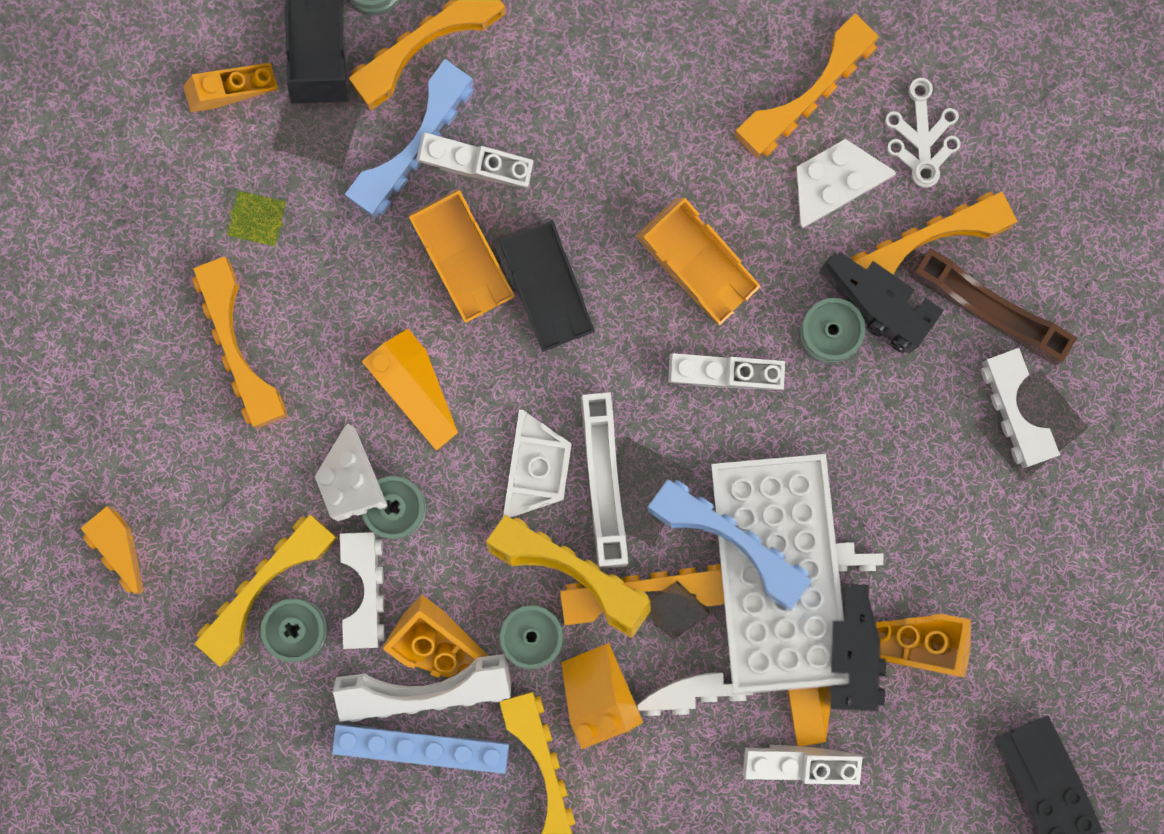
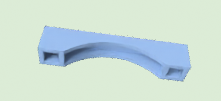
(376, 186)
(681, 510)
(421, 748)

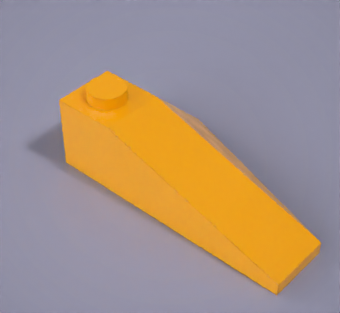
(410, 380)
(431, 641)
(928, 643)
(810, 714)

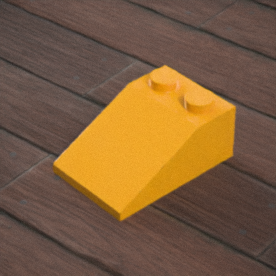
(598, 697)

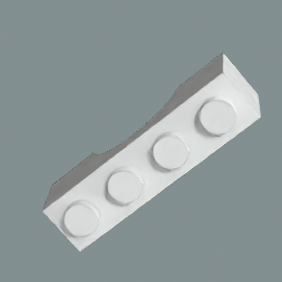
(1029, 442)
(361, 554)

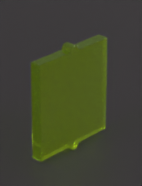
(256, 218)

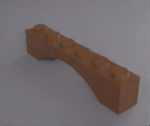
(964, 291)

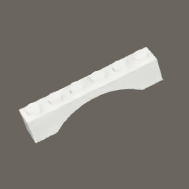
(603, 480)
(367, 697)

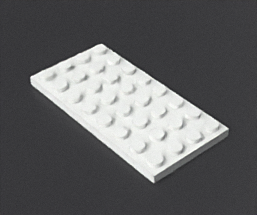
(790, 510)

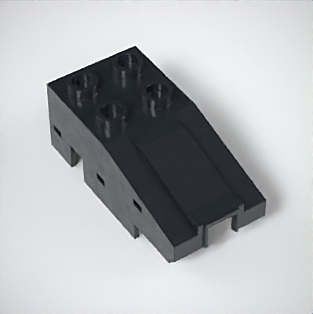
(315, 51)
(546, 284)
(882, 301)
(864, 643)
(1046, 780)

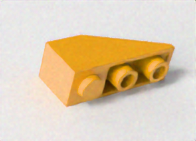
(228, 86)
(115, 542)

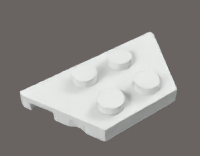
(836, 179)
(536, 467)
(348, 478)

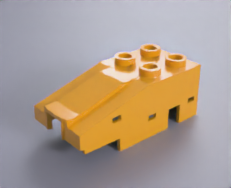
(461, 255)
(698, 260)

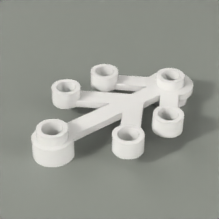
(923, 138)

